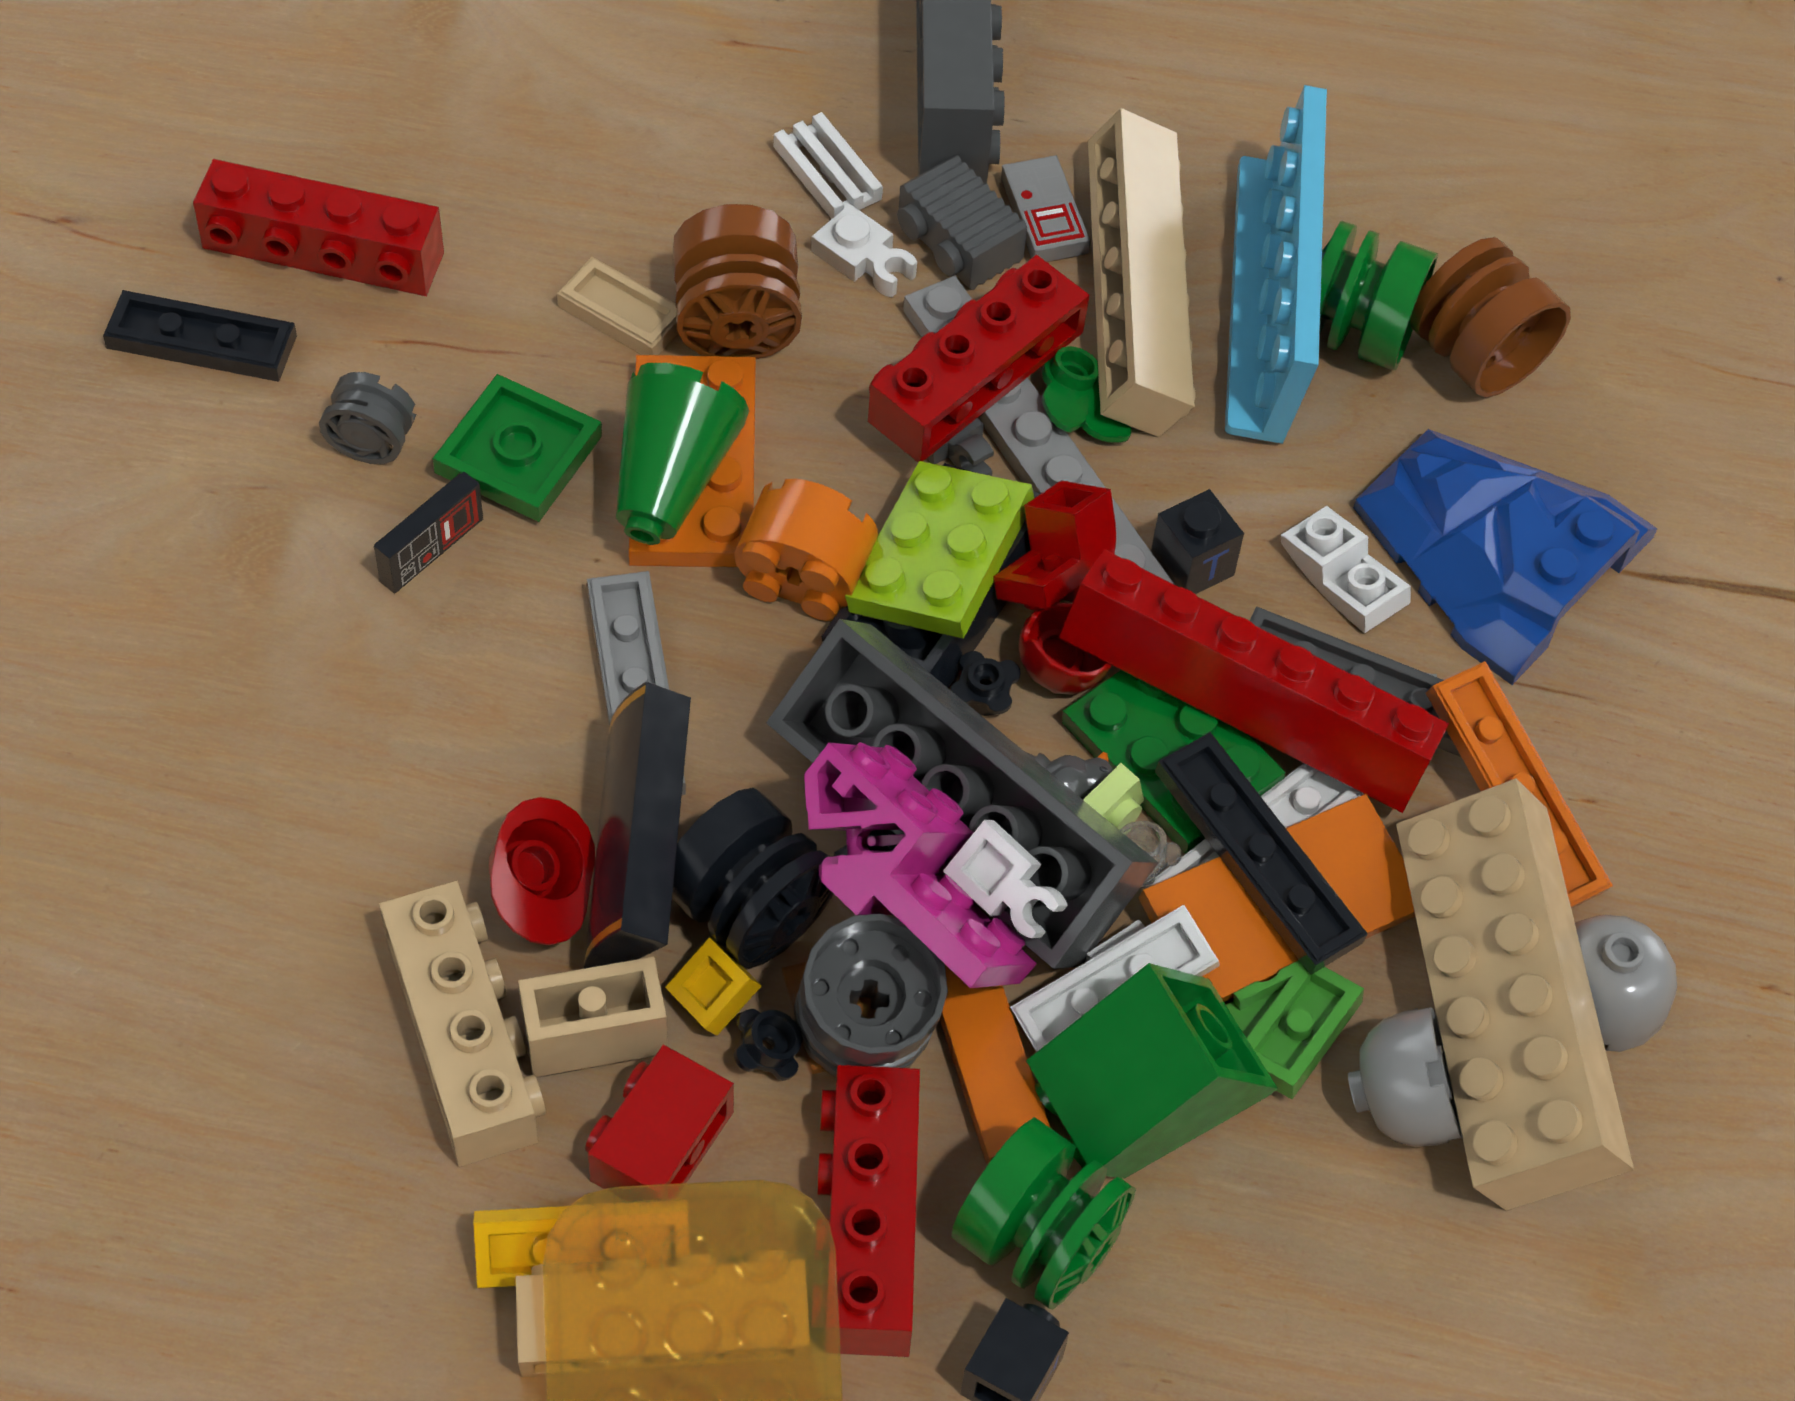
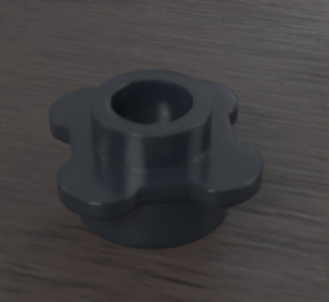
(986, 698)
(778, 1031)

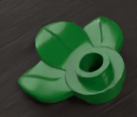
(1074, 396)

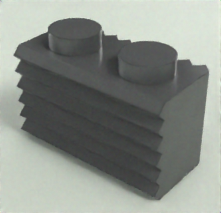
(961, 222)

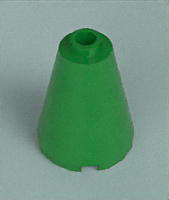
(671, 446)

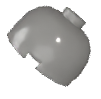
(1628, 978)
(1407, 1080)

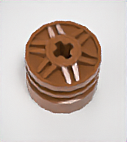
(736, 282)
(1489, 317)

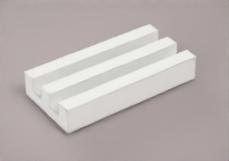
(815, 139)

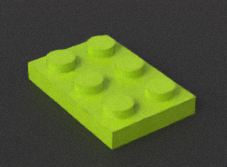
(941, 549)

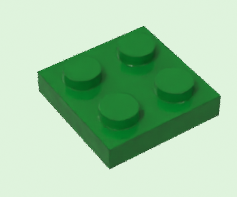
(518, 446)

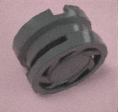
(367, 418)

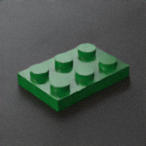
(1144, 725)

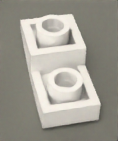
(1339, 566)

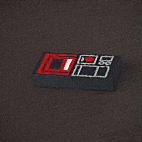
(428, 532)

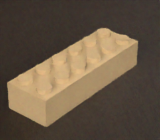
(1512, 998)

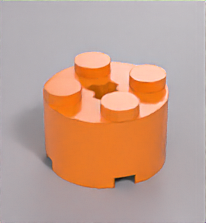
(804, 547)

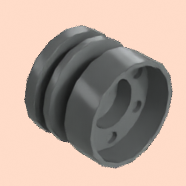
(874, 960)

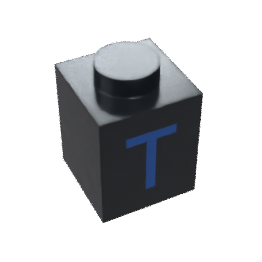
(1197, 542)
(1015, 1355)

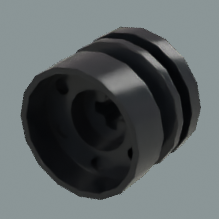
(749, 877)

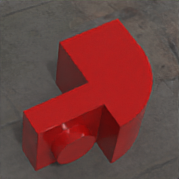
(1066, 536)

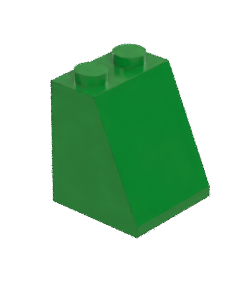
(1148, 1070)

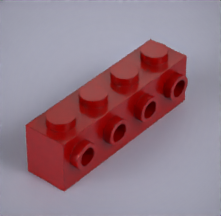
(319, 227)
(976, 358)
(873, 1203)

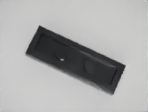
(200, 335)

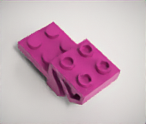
(875, 789)

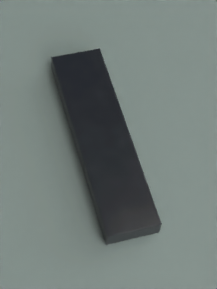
(1261, 853)

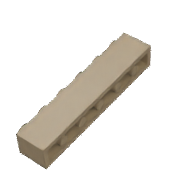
(1140, 274)

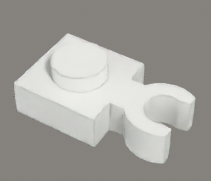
(861, 245)
(998, 875)

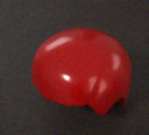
(1054, 661)

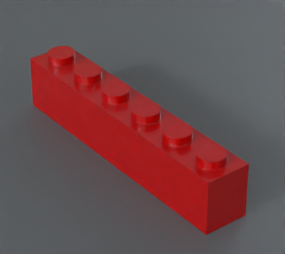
(1253, 680)

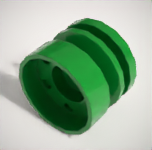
(1371, 293)
(1055, 1221)

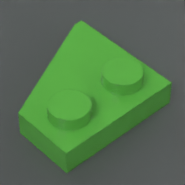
(1295, 1020)

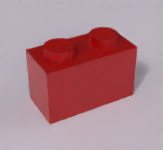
(663, 1124)

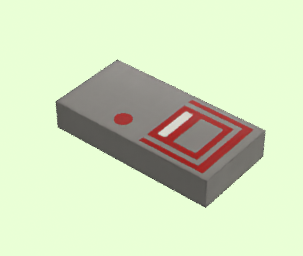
(1046, 204)

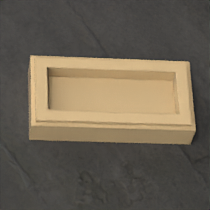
(620, 307)

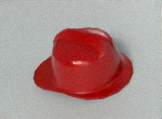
(542, 870)

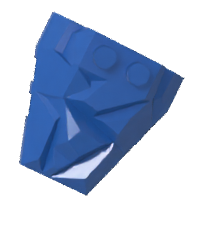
(1497, 543)

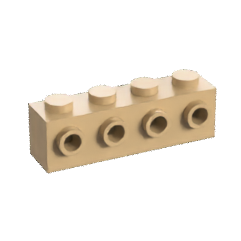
(460, 1023)

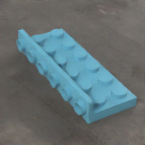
(1277, 276)

